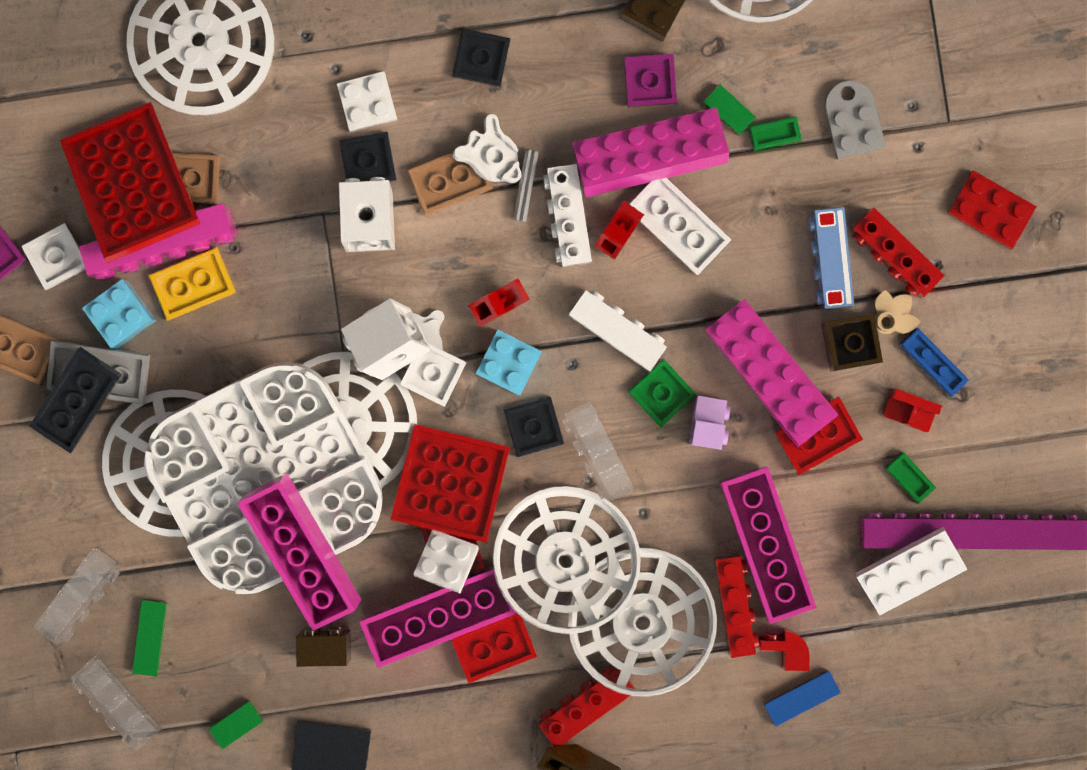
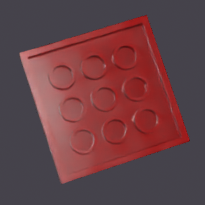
(450, 483)

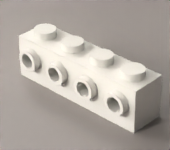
(568, 215)
(617, 330)

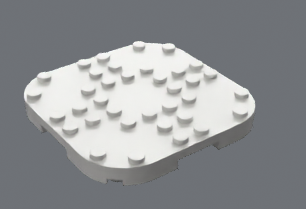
(244, 438)

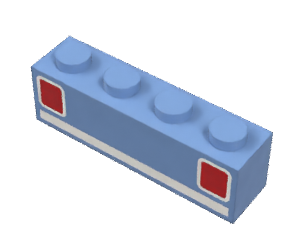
(832, 258)

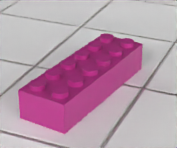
(651, 152)
(215, 227)
(771, 373)
(767, 544)
(299, 551)
(435, 618)

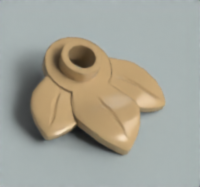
(897, 312)

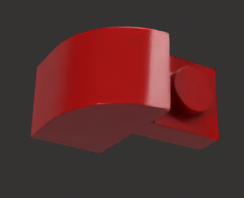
(619, 230)
(498, 302)
(793, 647)

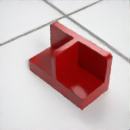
(911, 410)

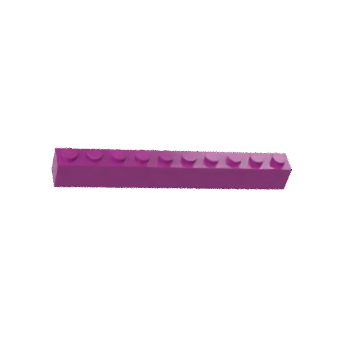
(977, 532)

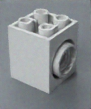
(366, 200)
(385, 339)

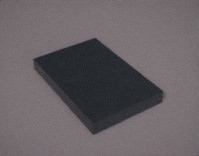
(330, 747)

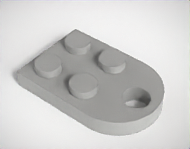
(855, 122)

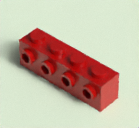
(897, 253)
(734, 605)
(582, 709)

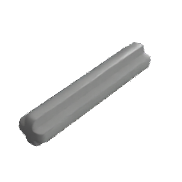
(525, 185)

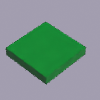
(662, 393)

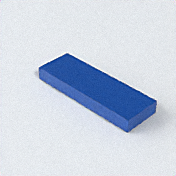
(933, 362)
(802, 698)

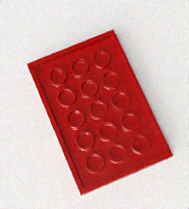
(129, 182)

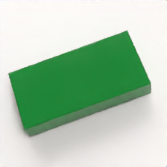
(730, 110)
(775, 133)
(910, 477)
(236, 724)

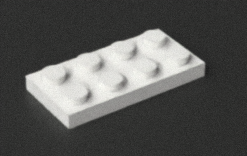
(680, 224)
(911, 571)

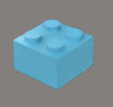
(119, 314)
(508, 362)

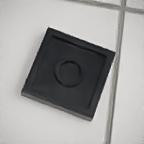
(481, 57)
(368, 157)
(534, 427)

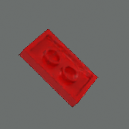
(992, 210)
(826, 443)
(494, 648)

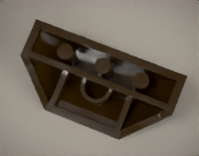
(573, 758)

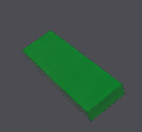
(149, 638)

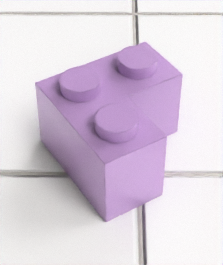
(708, 421)

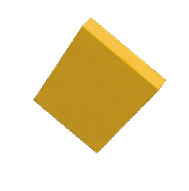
(192, 283)

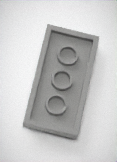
(132, 366)

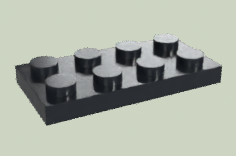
(75, 400)

